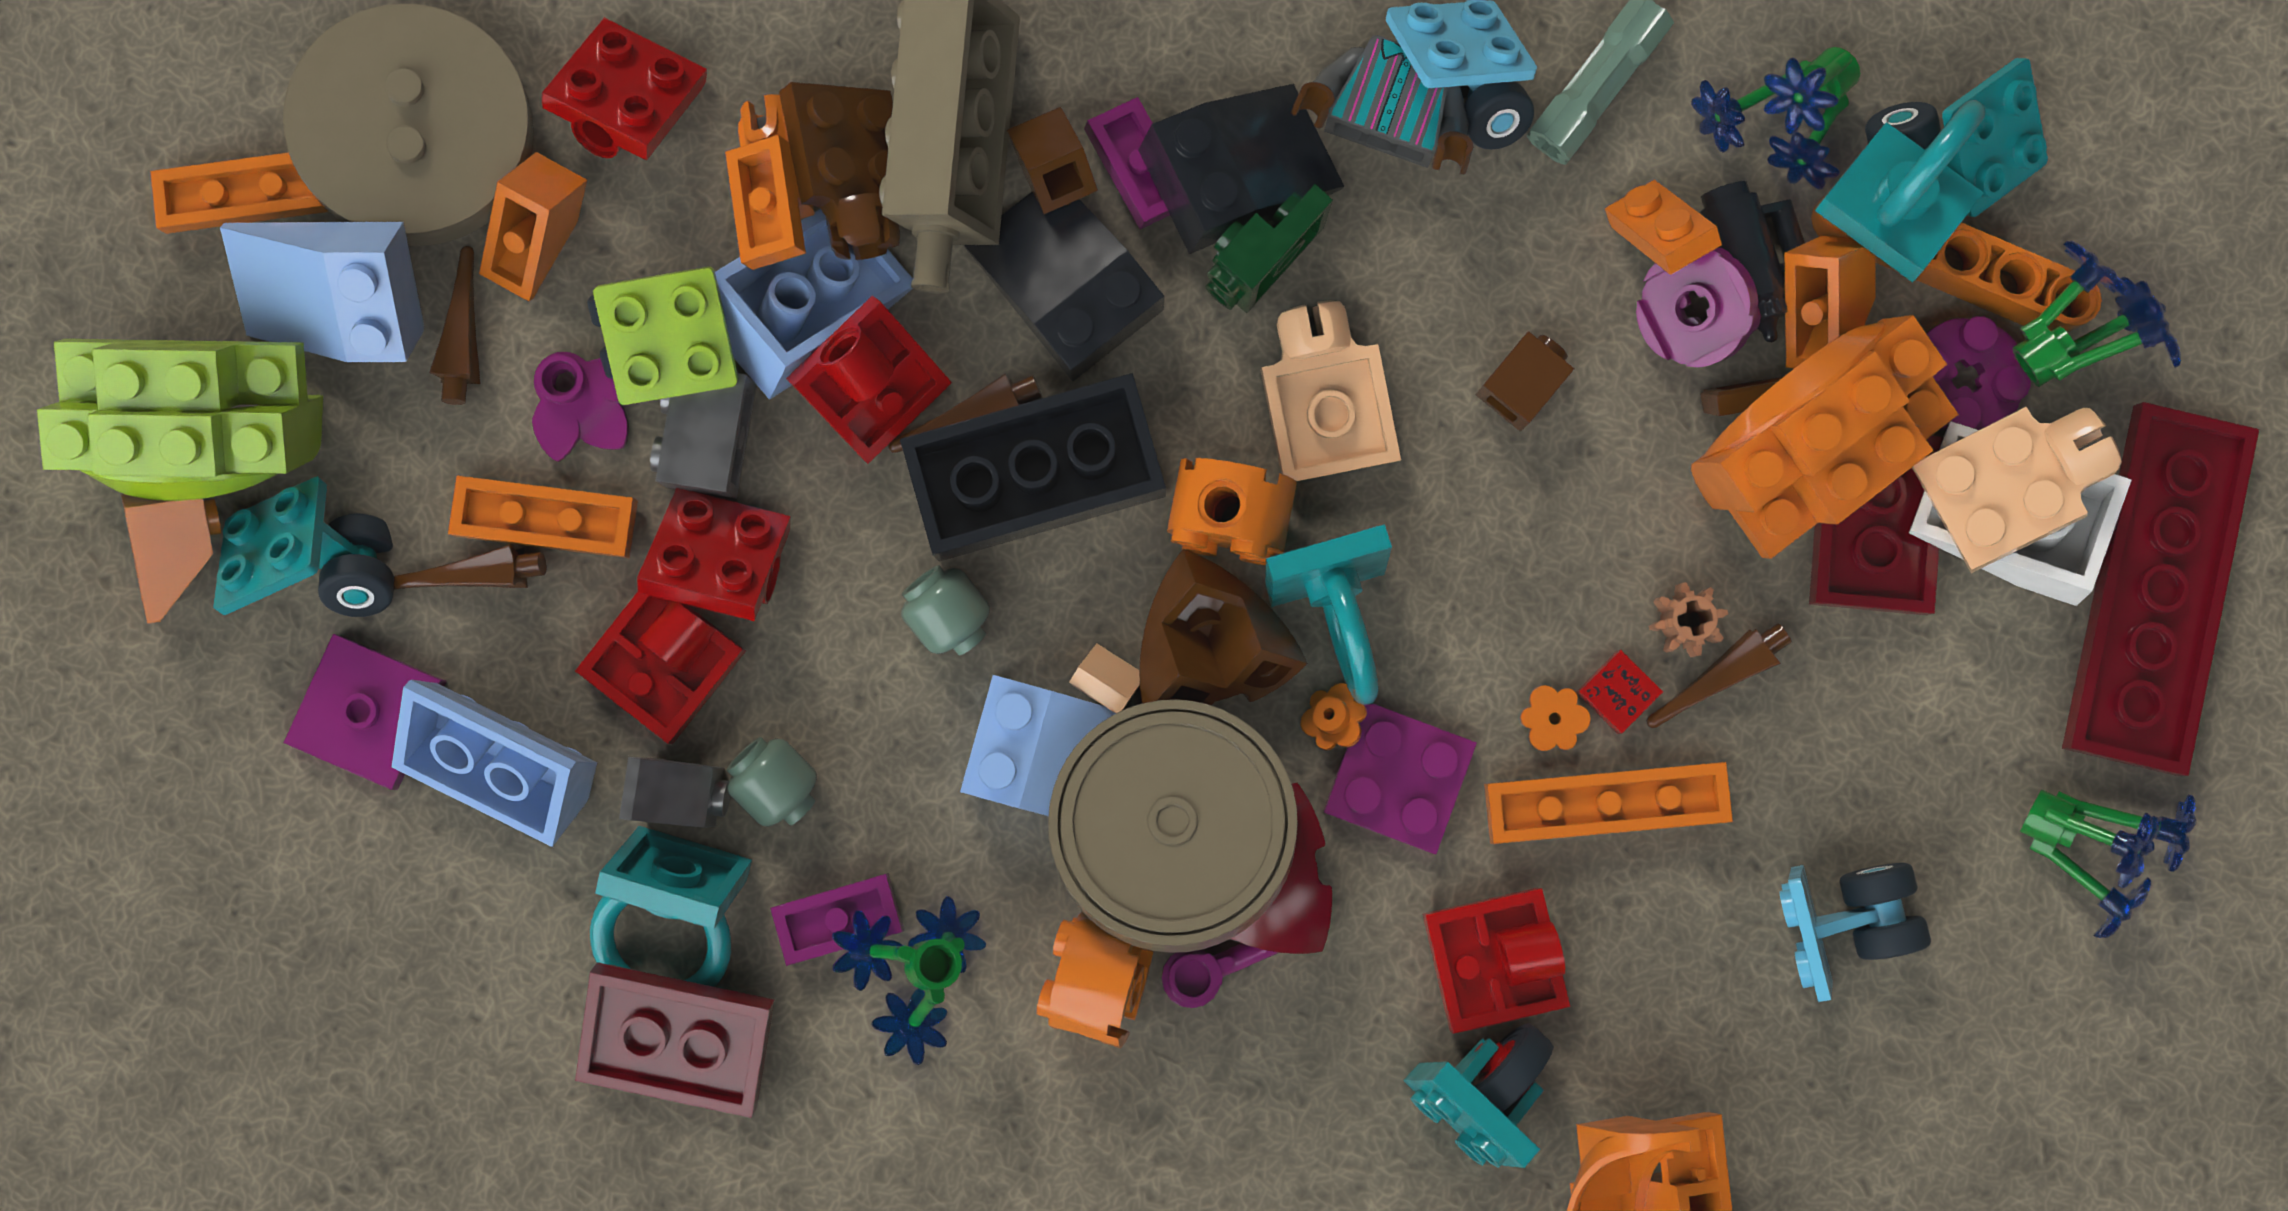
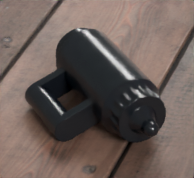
(1748, 239)

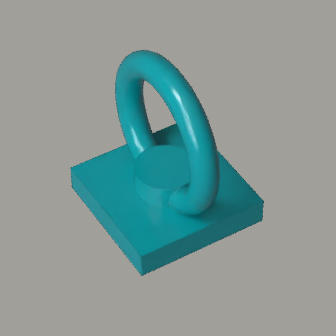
(1903, 197)
(1331, 579)
(673, 882)

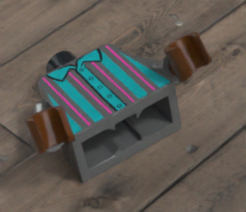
(1382, 104)

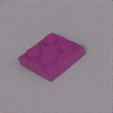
(1400, 778)

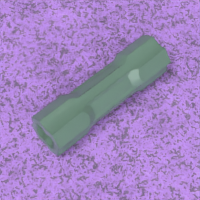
(1598, 81)

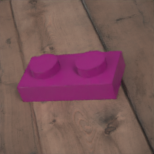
(1116, 139)
(808, 923)

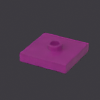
(355, 710)

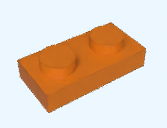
(1663, 226)

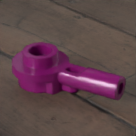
(1195, 976)

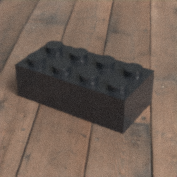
(1033, 467)

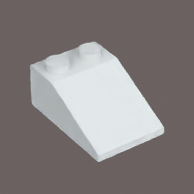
(2056, 565)

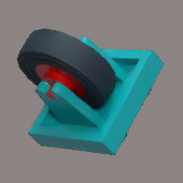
(1487, 1095)

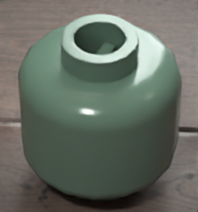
(945, 611)
(772, 782)

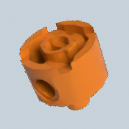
(1209, 489)
(1094, 983)

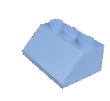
(490, 761)

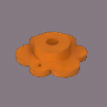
(1571, 718)
(1343, 727)

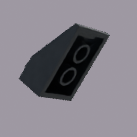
(1235, 162)
(1069, 281)

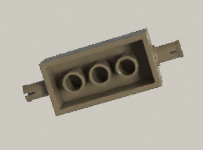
(949, 128)

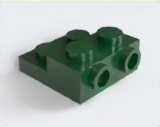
(1257, 254)

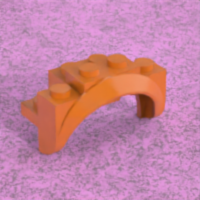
(1828, 434)
(1624, 1151)

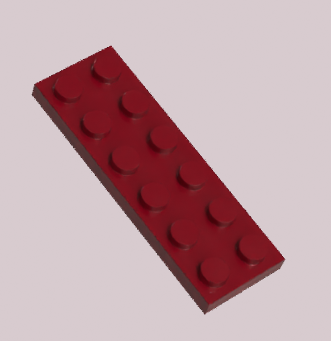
(2161, 590)

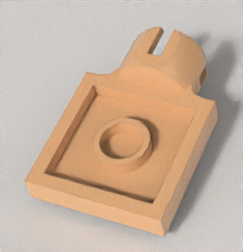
(1327, 397)
(2016, 481)

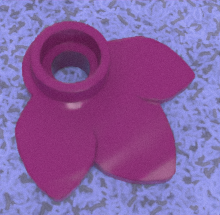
(584, 412)

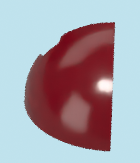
(1303, 909)

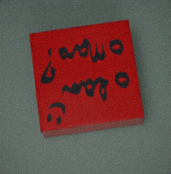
(1619, 692)

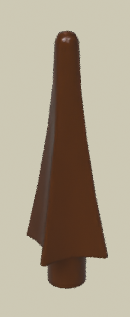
(457, 352)
(992, 398)
(495, 568)
(1744, 659)

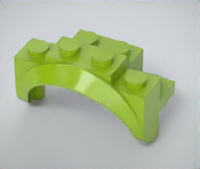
(162, 416)

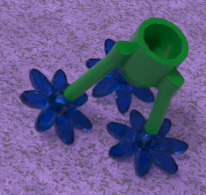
(1800, 93)
(2056, 355)
(2061, 817)
(930, 964)

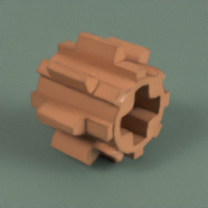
(1690, 638)

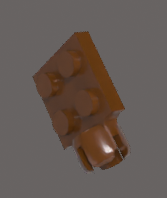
(841, 160)

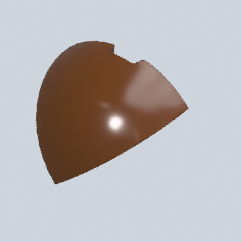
(1213, 638)

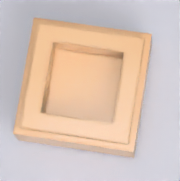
(1106, 679)

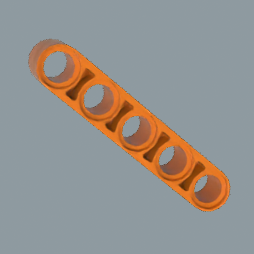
(1980, 282)

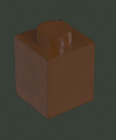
(1052, 160)
(1526, 379)

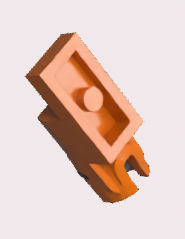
(765, 188)

